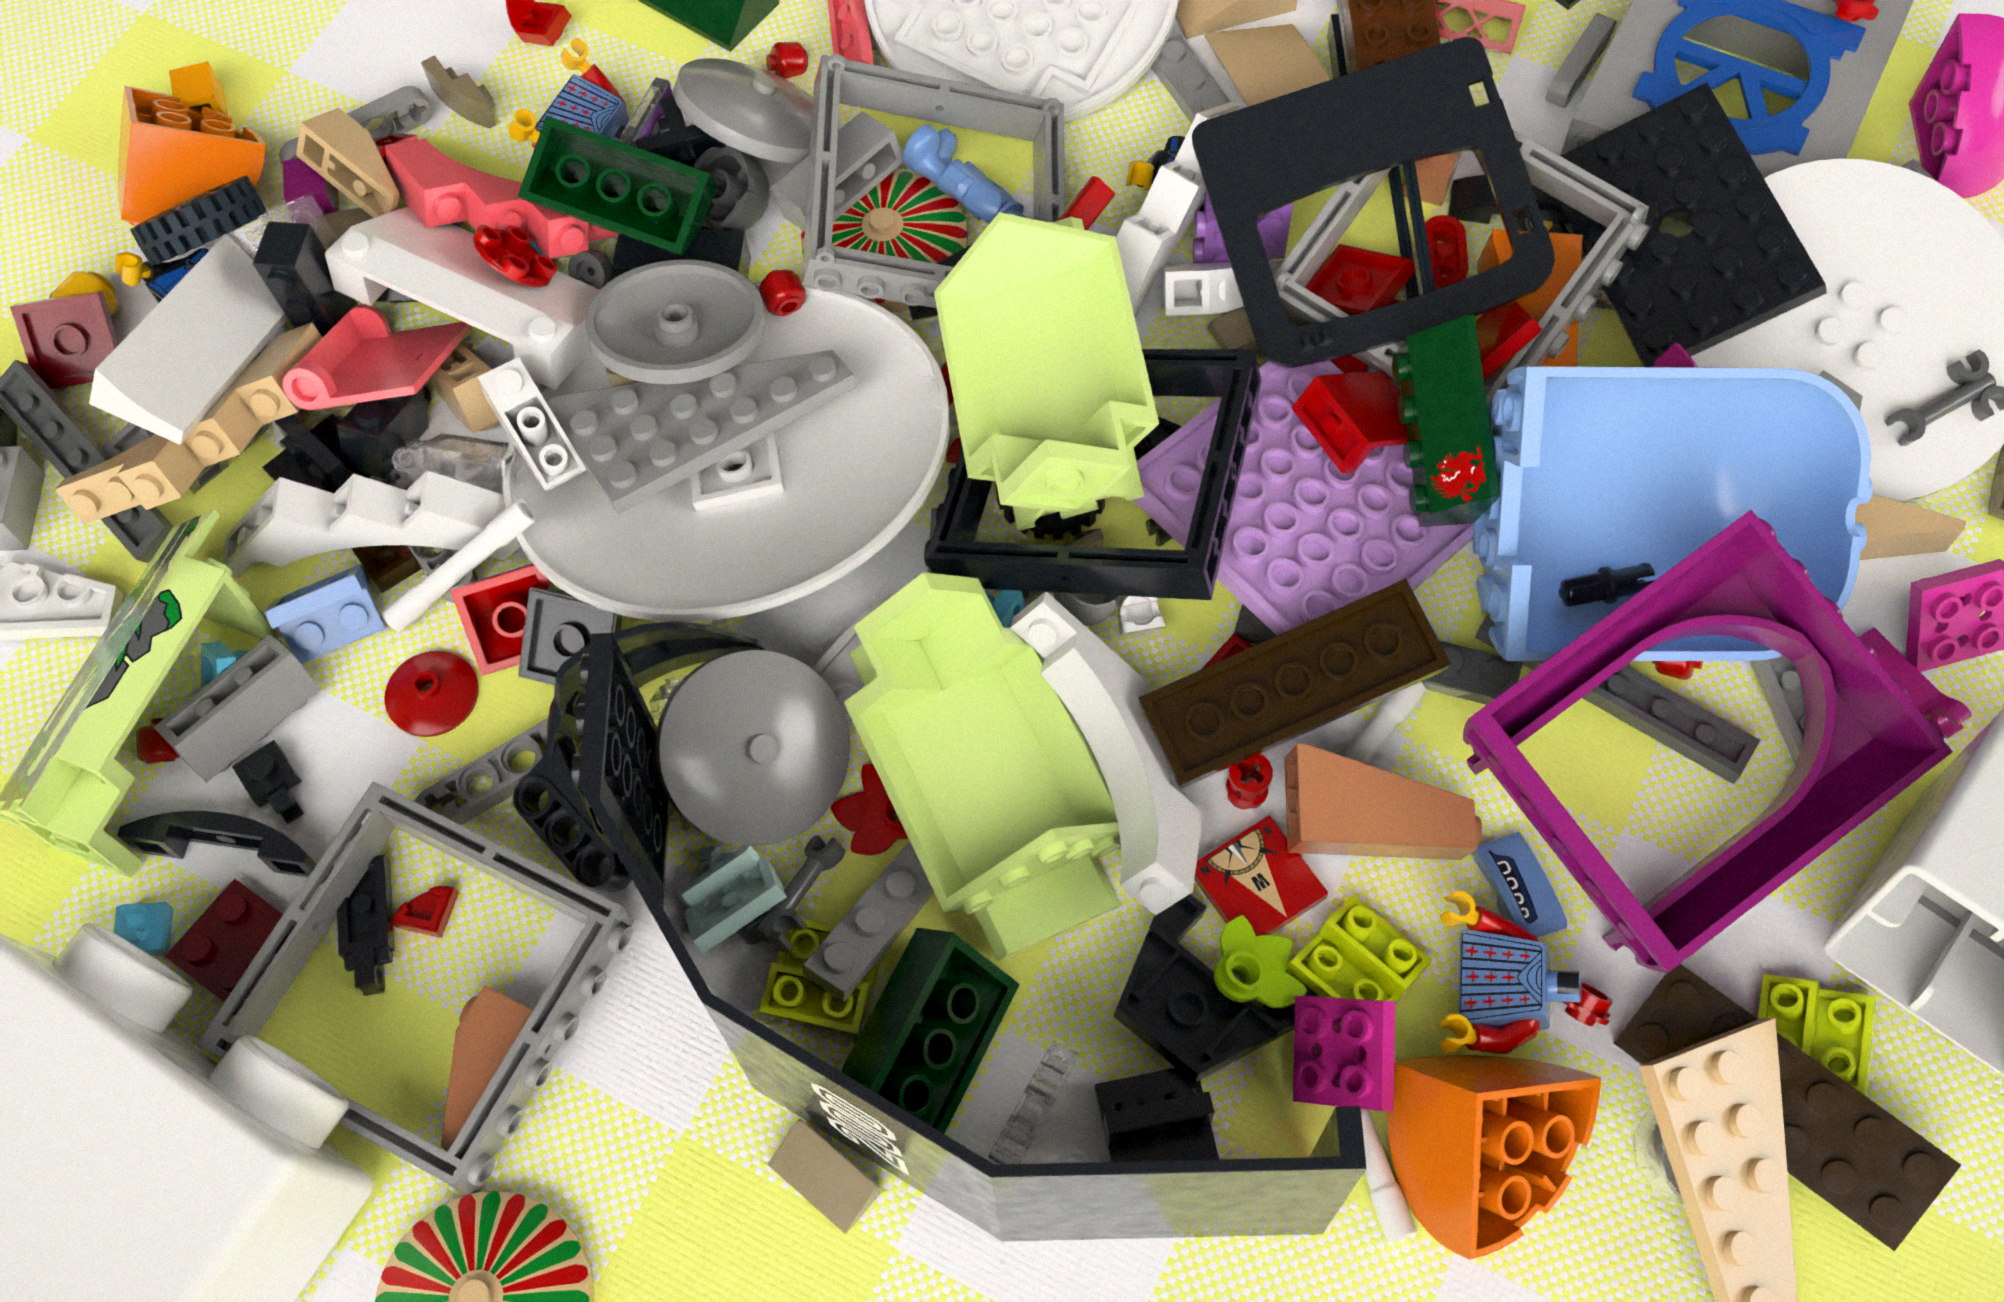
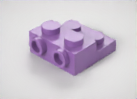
(1210, 246)

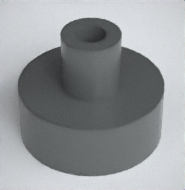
(591, 268)

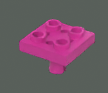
(1950, 608)
(1356, 1055)

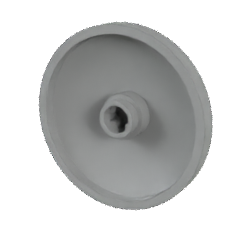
(746, 108)
(675, 321)
(752, 747)

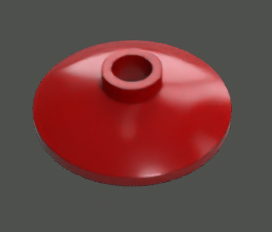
(440, 707)

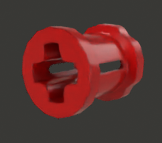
(1254, 792)

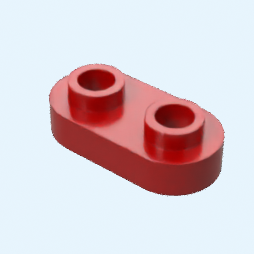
(1451, 255)

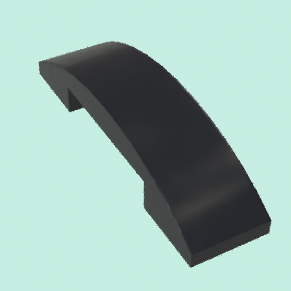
(1474, 202)
(171, 833)

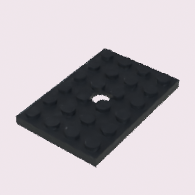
(1736, 262)

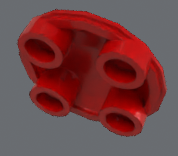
(513, 256)

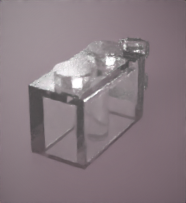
(459, 457)

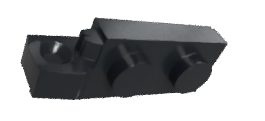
(367, 929)

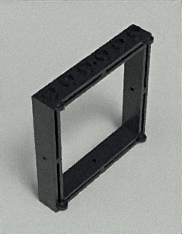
(1111, 570)

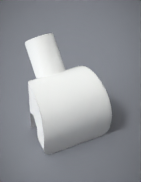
(1139, 615)

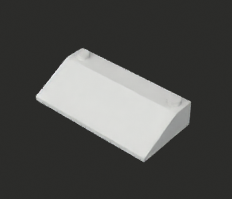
(451, 276)

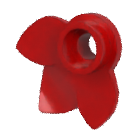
(869, 816)

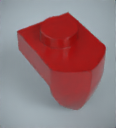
(537, 21)

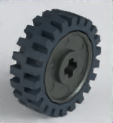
(198, 220)

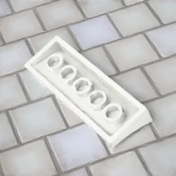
(190, 345)

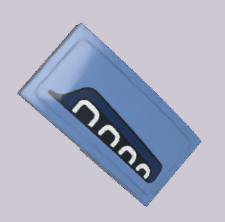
(1520, 885)

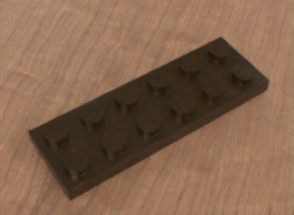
(1293, 683)
(1833, 1133)

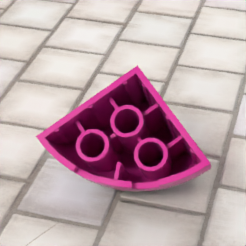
(1961, 107)

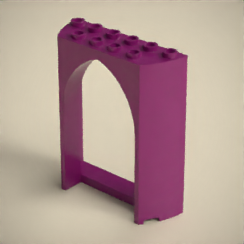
(1855, 756)

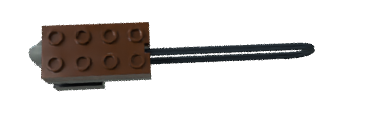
(1369, 35)

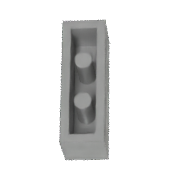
(864, 158)
(238, 708)

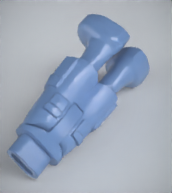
(931, 155)

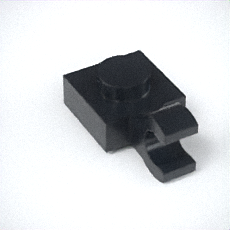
(267, 779)

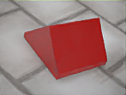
(495, 615)

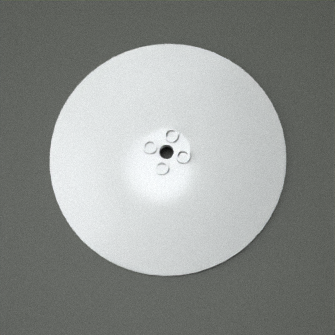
(787, 521)

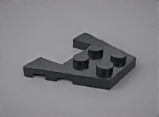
(1182, 1012)

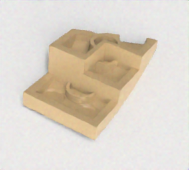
(1266, 61)

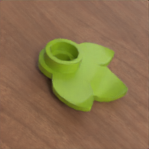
(1260, 964)

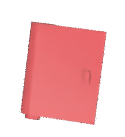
(368, 362)

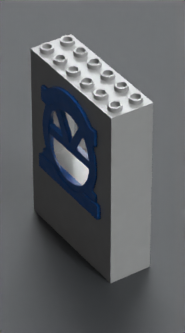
(1794, 36)

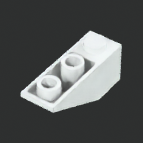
(1201, 288)
(530, 424)

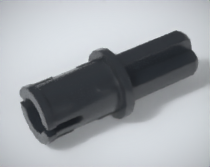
(1605, 585)

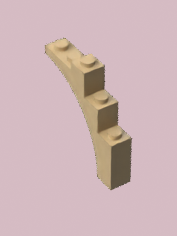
(164, 470)

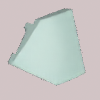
(728, 894)

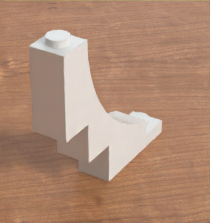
(1166, 213)
(305, 521)
(1102, 694)

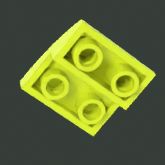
(1359, 957)
(798, 998)
(1824, 1024)

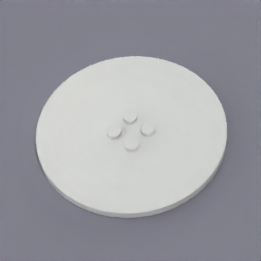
(1033, 48)
(1907, 295)

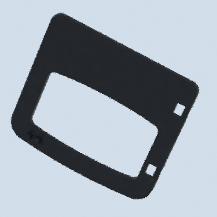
(1352, 129)

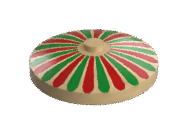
(905, 220)
(488, 1251)

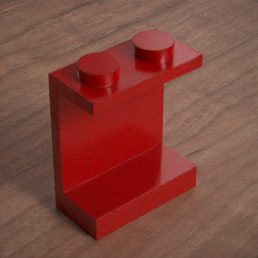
(1351, 415)

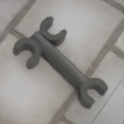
(1975, 387)
(781, 918)

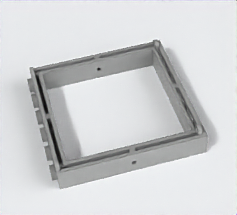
(925, 99)
(1547, 171)
(549, 1025)

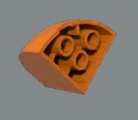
(177, 153)
(1486, 1143)

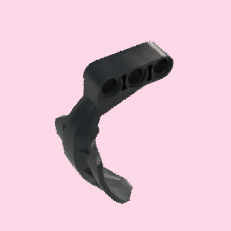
(650, 653)

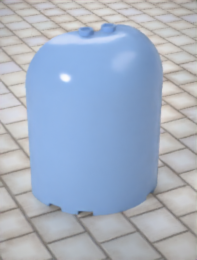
(1650, 470)

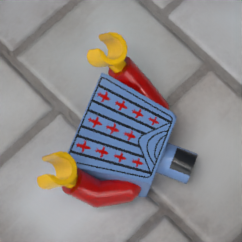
(584, 101)
(1501, 982)

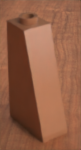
(1368, 811)

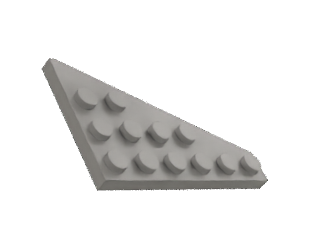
(655, 435)

